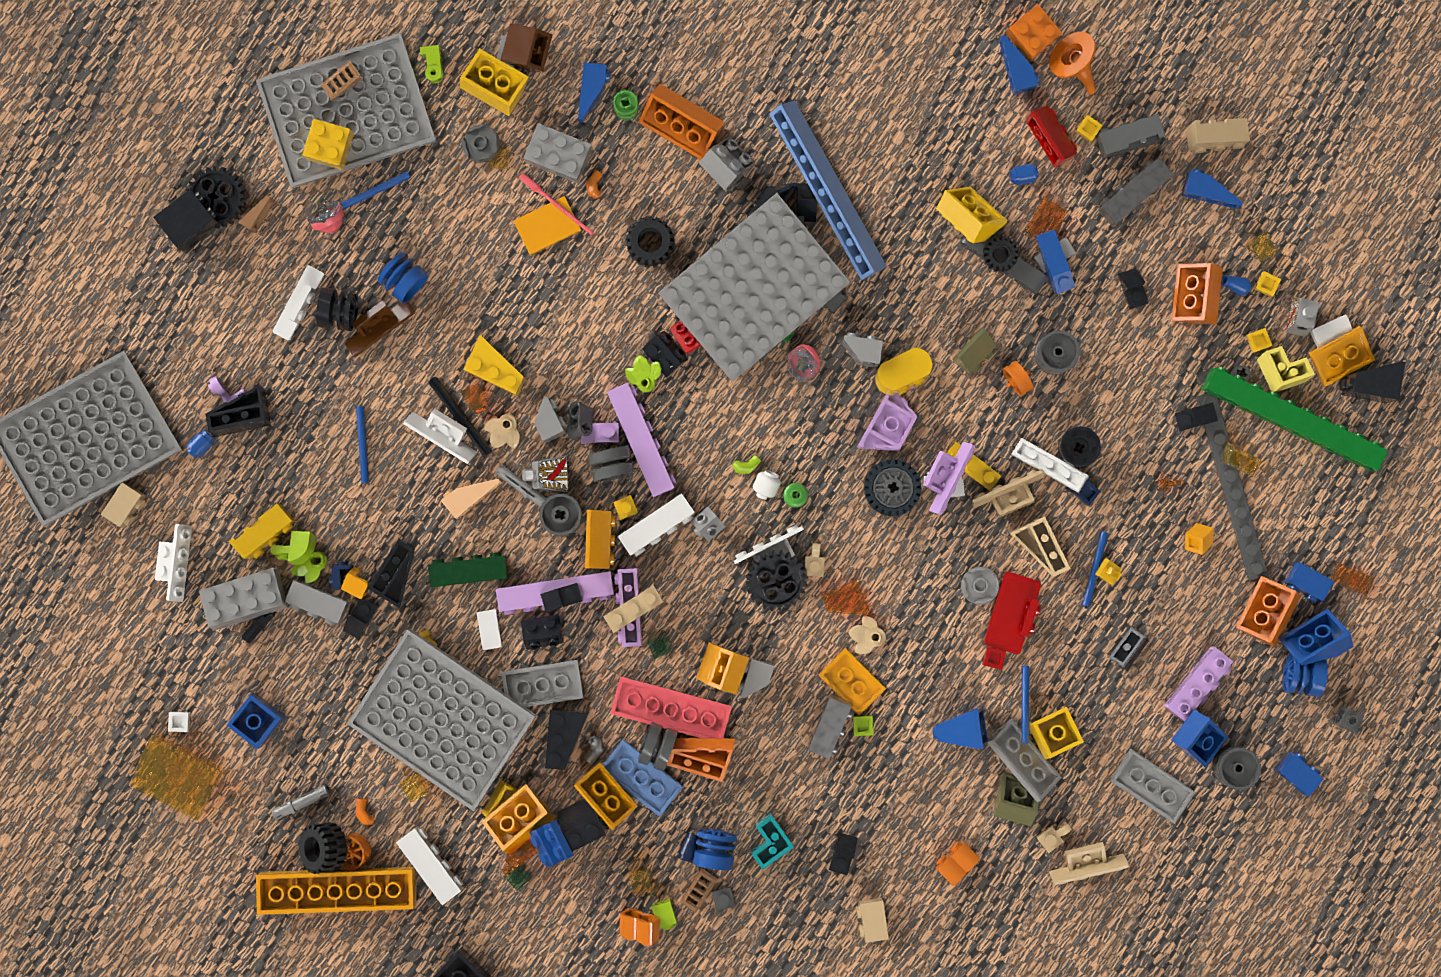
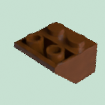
(526, 47)

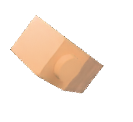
(466, 497)

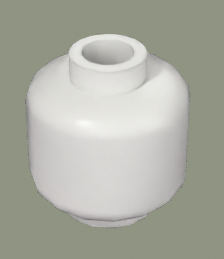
(766, 484)

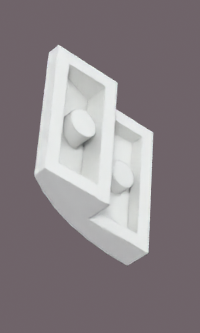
(1331, 330)

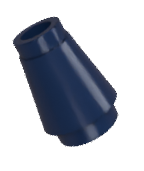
(688, 847)

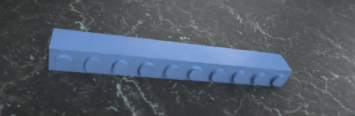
(827, 190)

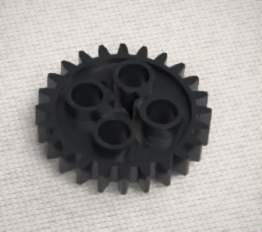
(232, 201)
(770, 565)

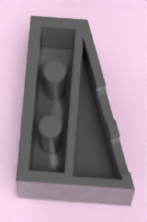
(1130, 136)

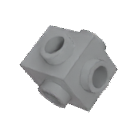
(707, 524)

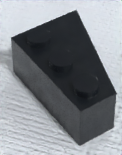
(240, 414)
(393, 573)
(563, 735)

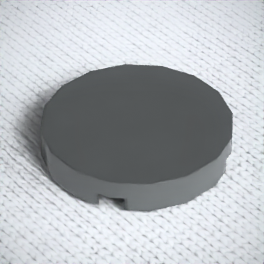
(481, 143)

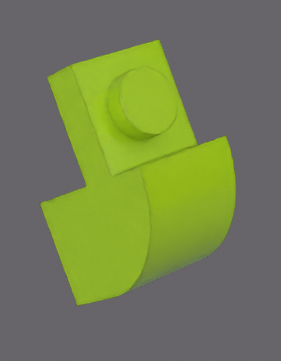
(300, 549)

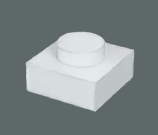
(179, 722)

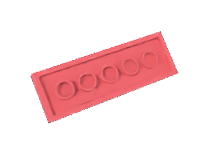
(670, 709)

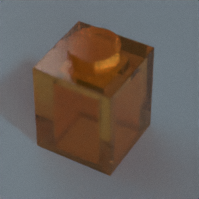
(475, 399)

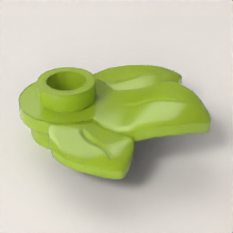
(643, 370)
(310, 569)

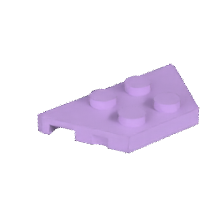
(889, 425)

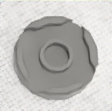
(974, 585)

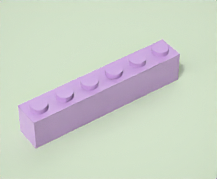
(640, 439)
(529, 596)

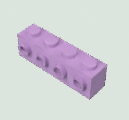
(628, 588)
(1199, 683)

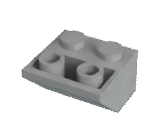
(726, 162)
(863, 350)
(548, 422)
(757, 677)

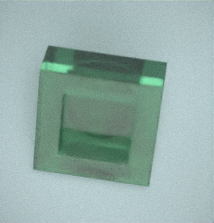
(659, 646)
(518, 877)

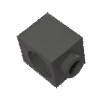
(1348, 719)

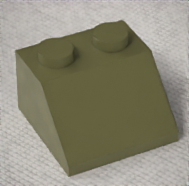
(975, 351)
(1014, 801)

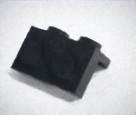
(666, 352)
(542, 632)

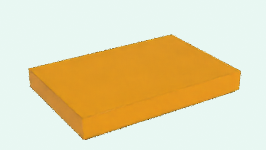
(546, 226)
(1341, 356)
(852, 681)

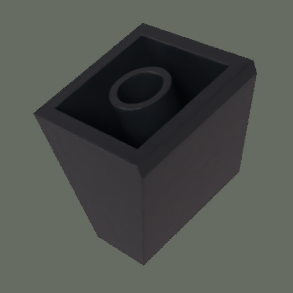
(186, 220)
(1376, 384)
(581, 824)

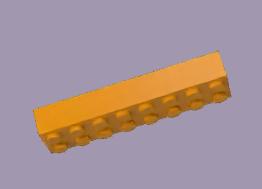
(336, 890)

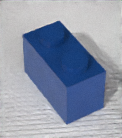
(1308, 582)
(1299, 774)

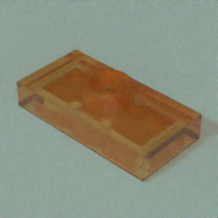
(1352, 579)

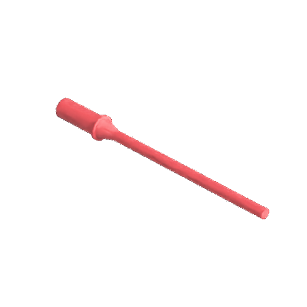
(536, 188)

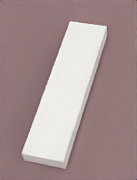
(1050, 464)

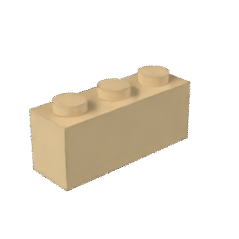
(633, 609)

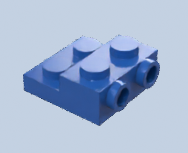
(550, 844)

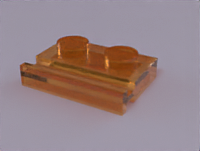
(1046, 218)

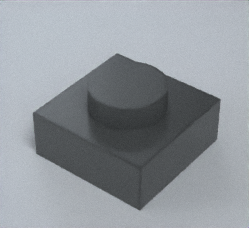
(723, 898)

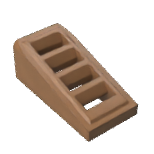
(345, 86)
(256, 215)
(689, 904)

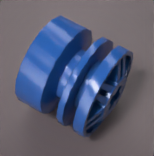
(402, 277)
(1306, 678)
(715, 848)

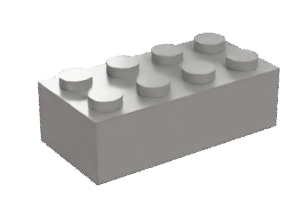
(243, 599)

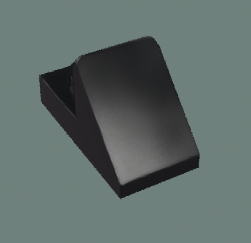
(806, 203)
(1133, 288)
(1196, 416)
(561, 597)
(360, 618)
(843, 853)

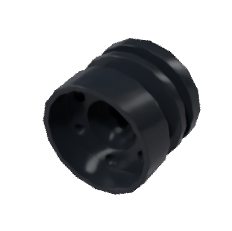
(331, 309)
(1083, 437)

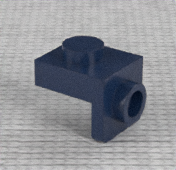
(336, 577)

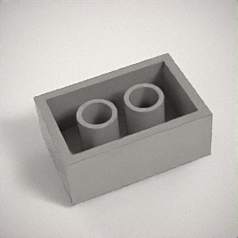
(557, 153)

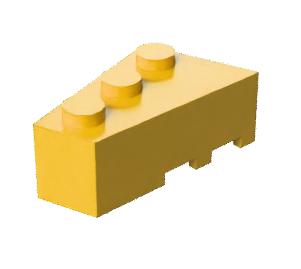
(493, 367)
(263, 532)

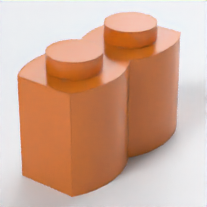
(957, 863)
(639, 926)

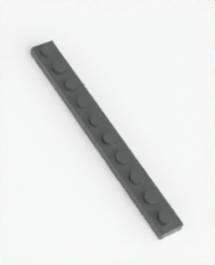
(1234, 495)

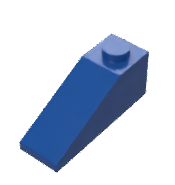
(1019, 70)
(592, 87)
(1207, 189)
(1055, 262)

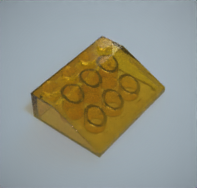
(176, 776)

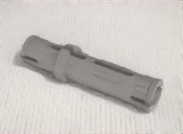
(537, 497)
(296, 804)

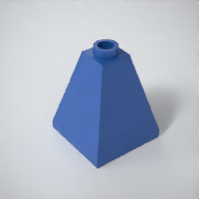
(964, 730)

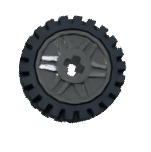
(879, 495)

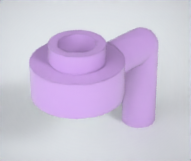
(217, 386)

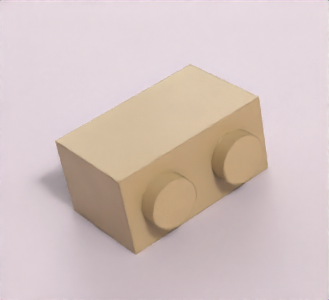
(124, 505)
(873, 920)

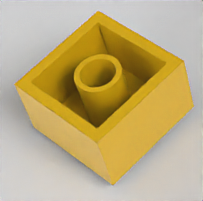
(328, 144)
(1055, 733)

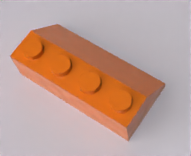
(681, 121)

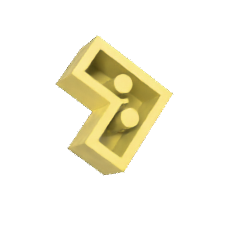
(1281, 373)

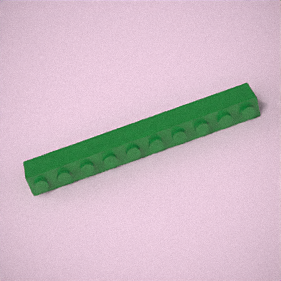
(1294, 419)

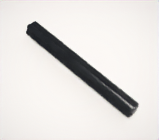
(459, 415)

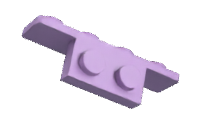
(946, 474)

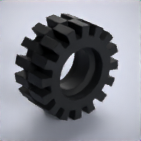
(989, 254)

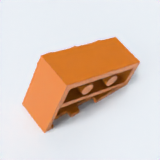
(702, 756)

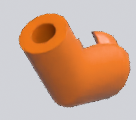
(591, 184)
(361, 813)

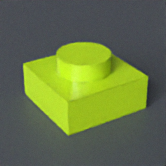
(863, 725)

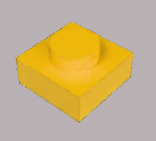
(1089, 128)
(1267, 284)
(1259, 340)
(625, 507)

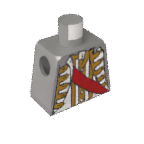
(1302, 314)
(548, 475)

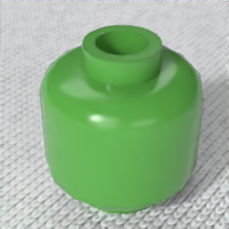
(788, 496)

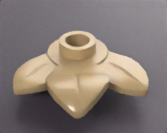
(501, 434)
(864, 634)

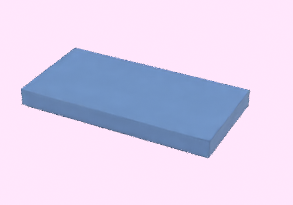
(648, 785)

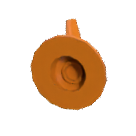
(1073, 58)

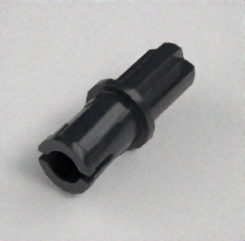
(257, 626)

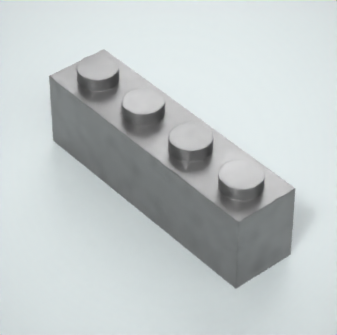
(1135, 192)

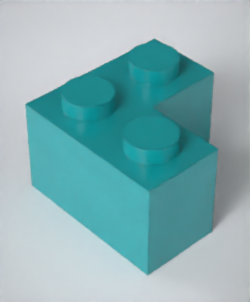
(775, 843)

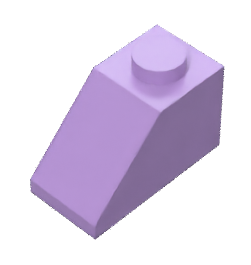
(603, 434)

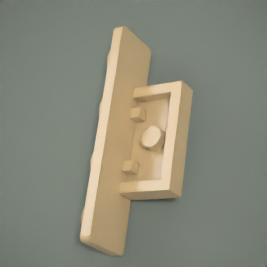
(1011, 496)
(1087, 862)

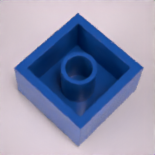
(256, 721)
(1199, 738)

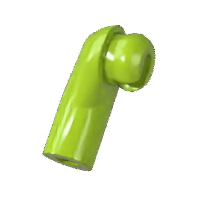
(746, 467)

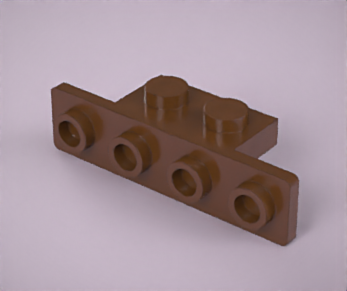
(377, 324)

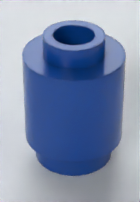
(1024, 174)
(200, 444)

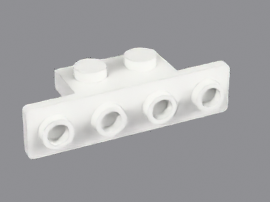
(299, 301)
(442, 432)
(777, 543)
(173, 562)

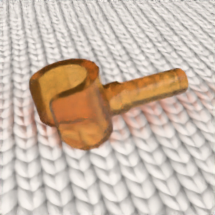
(1166, 483)

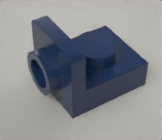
(1087, 493)

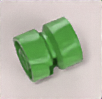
(626, 105)

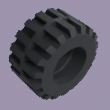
(650, 258)
(322, 848)

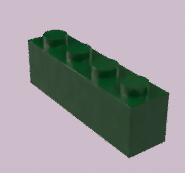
(468, 571)

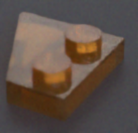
(846, 600)
(513, 860)

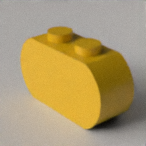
(903, 372)

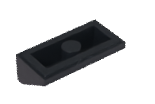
(1129, 648)

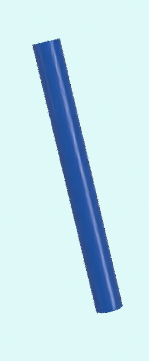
(375, 190)
(362, 444)
(1095, 566)
(1025, 706)

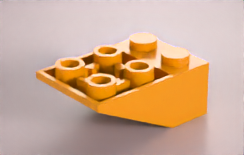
(722, 668)

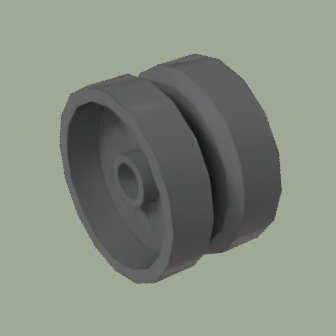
(1067, 347)
(610, 460)
(553, 506)
(657, 746)
(1248, 767)

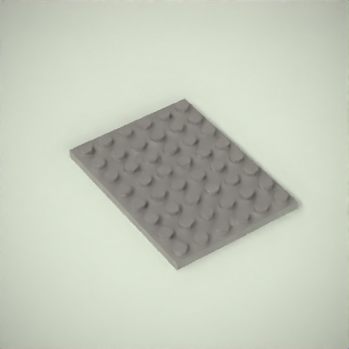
(380, 110)
(754, 287)
(84, 438)
(441, 719)

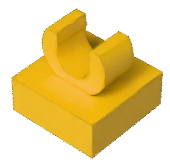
(1109, 571)

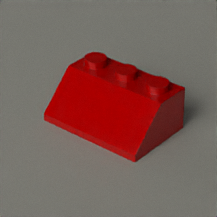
(1051, 136)

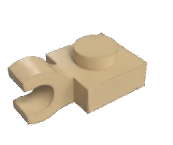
(814, 564)
(1052, 838)

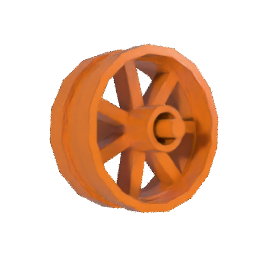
(1018, 378)
(354, 850)

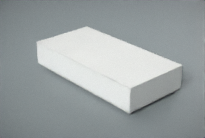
(489, 629)

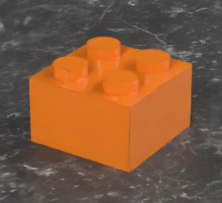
(1033, 33)

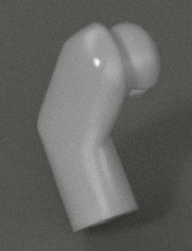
(596, 749)

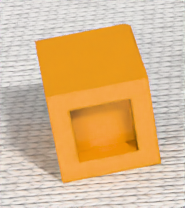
(1199, 538)
(355, 585)

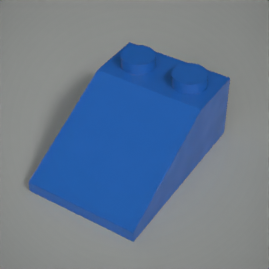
(1318, 639)

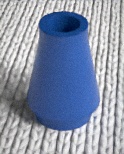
(1238, 285)

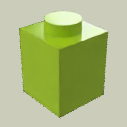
(666, 913)

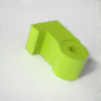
(434, 68)

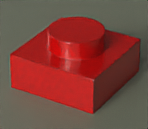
(994, 658)

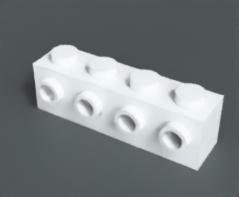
(656, 524)
(430, 865)

